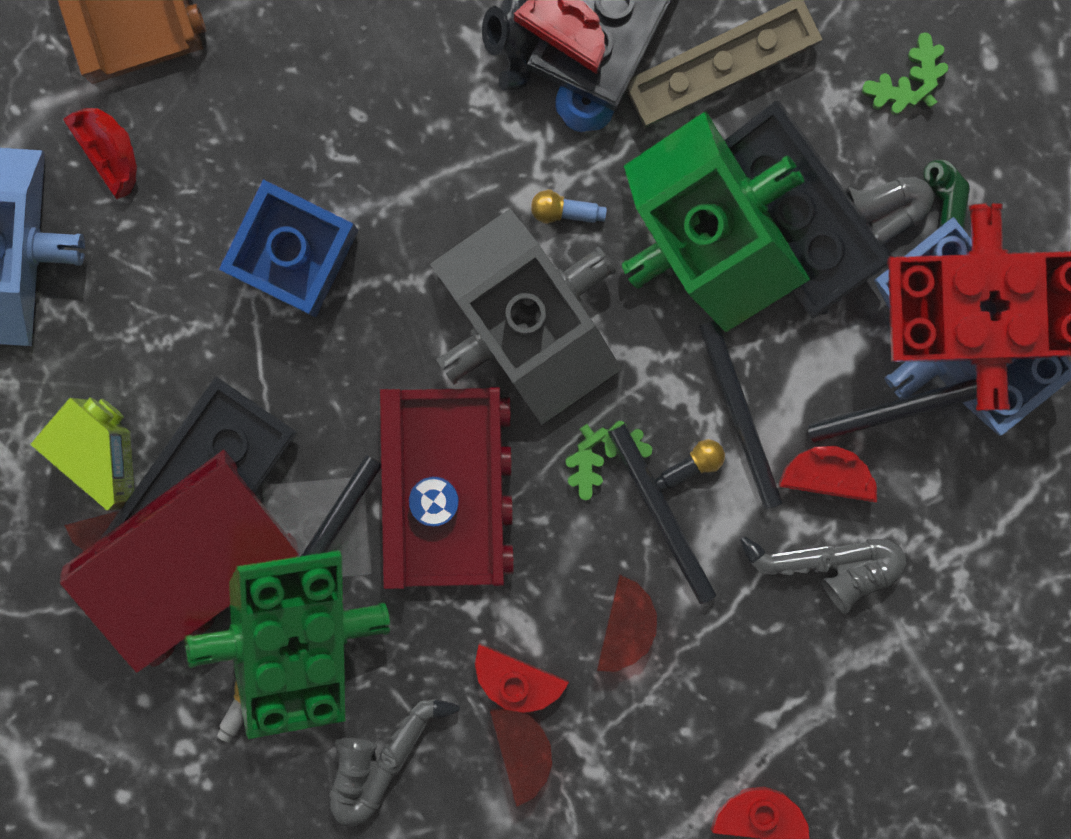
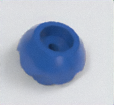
(581, 116)

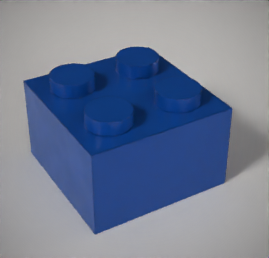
(289, 248)

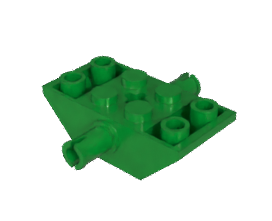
(726, 270)
(288, 642)

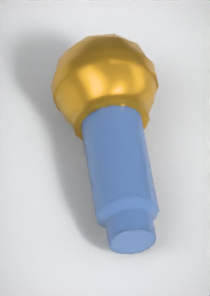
(550, 206)

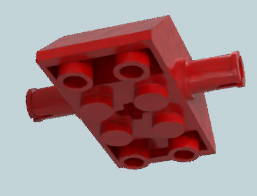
(940, 316)

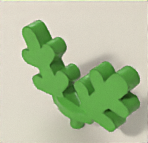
(926, 73)
(586, 458)

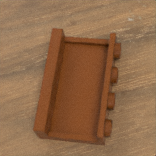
(129, 34)

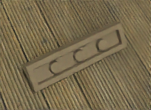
(723, 62)

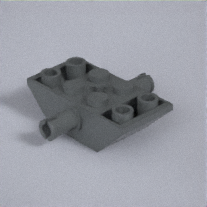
(557, 356)

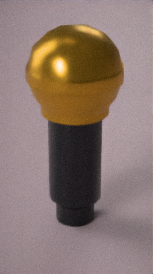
(705, 457)

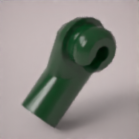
(950, 188)

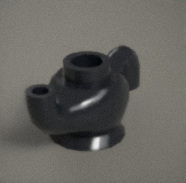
(511, 41)

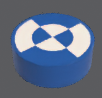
(433, 501)

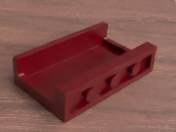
(452, 438)
(173, 562)

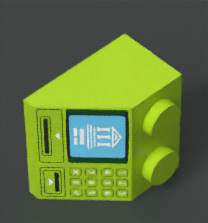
(91, 449)

